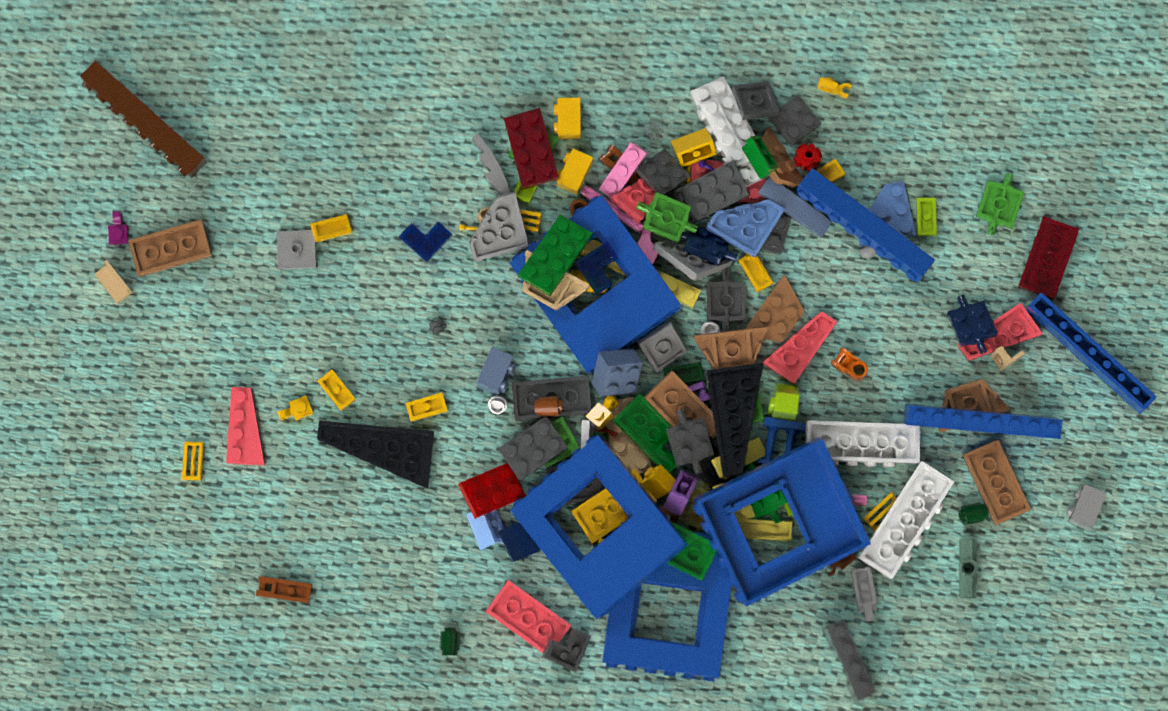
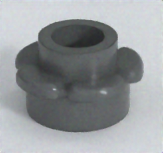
(437, 326)

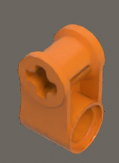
(848, 364)

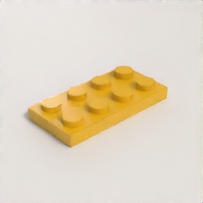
(602, 513)

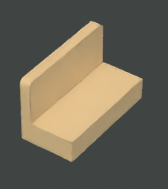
(113, 283)
(1003, 360)

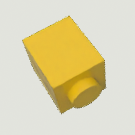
(658, 481)

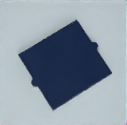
(518, 542)

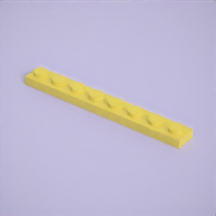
(684, 292)

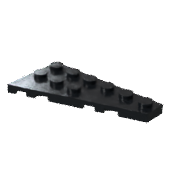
(733, 407)
(389, 448)

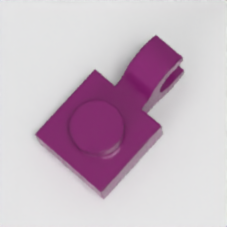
(118, 232)

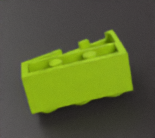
(784, 402)

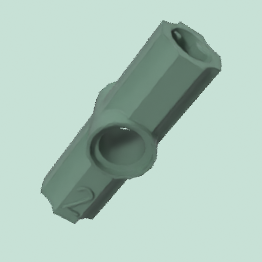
(968, 555)

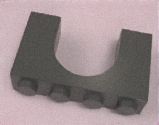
(842, 642)

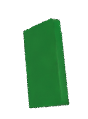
(759, 156)

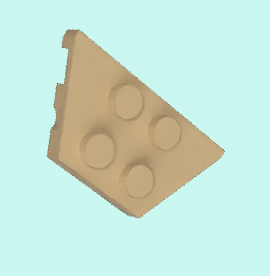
(566, 291)

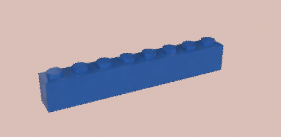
(865, 225)
(1090, 353)
(982, 421)

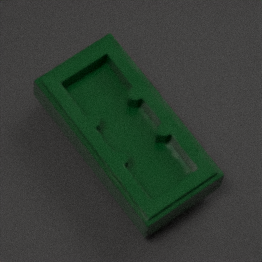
(687, 373)

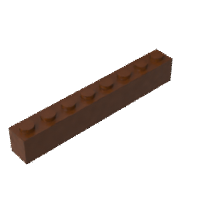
(147, 123)

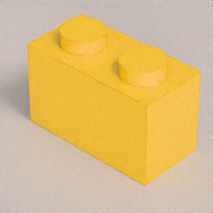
(568, 118)
(693, 147)
(574, 171)

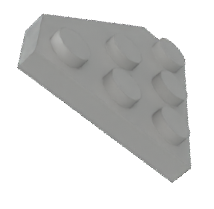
(499, 230)
(688, 263)

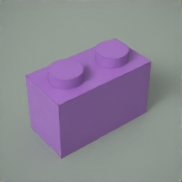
(681, 493)

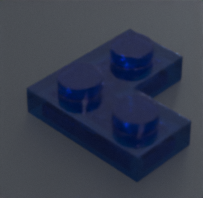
(425, 245)
(593, 264)

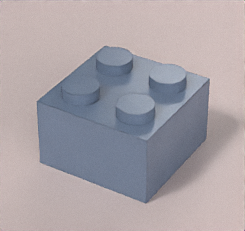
(496, 372)
(617, 372)

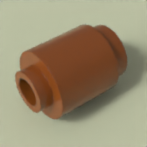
(548, 406)

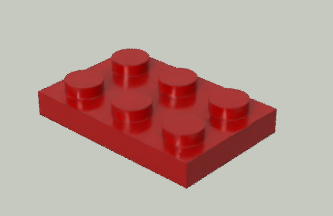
(491, 490)

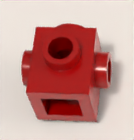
(805, 163)

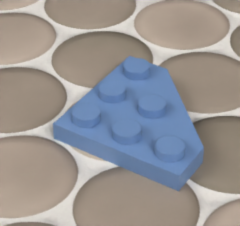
(894, 209)
(746, 225)

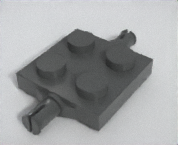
(726, 301)
(689, 441)

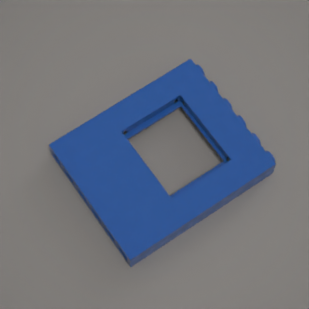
(625, 310)
(819, 508)
(622, 558)
(673, 657)

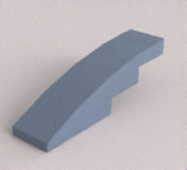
(795, 207)

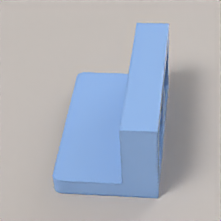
(486, 529)

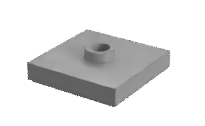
(296, 250)
(662, 346)

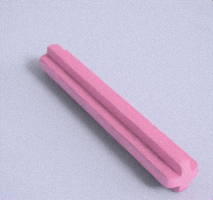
(589, 193)

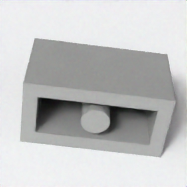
(1086, 506)

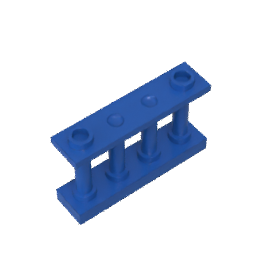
(772, 426)

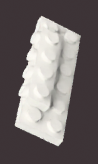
(724, 123)
(867, 442)
(907, 520)

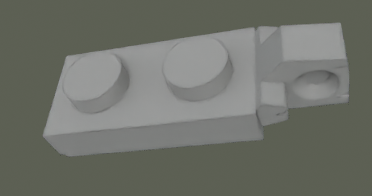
(864, 591)

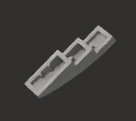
(495, 176)

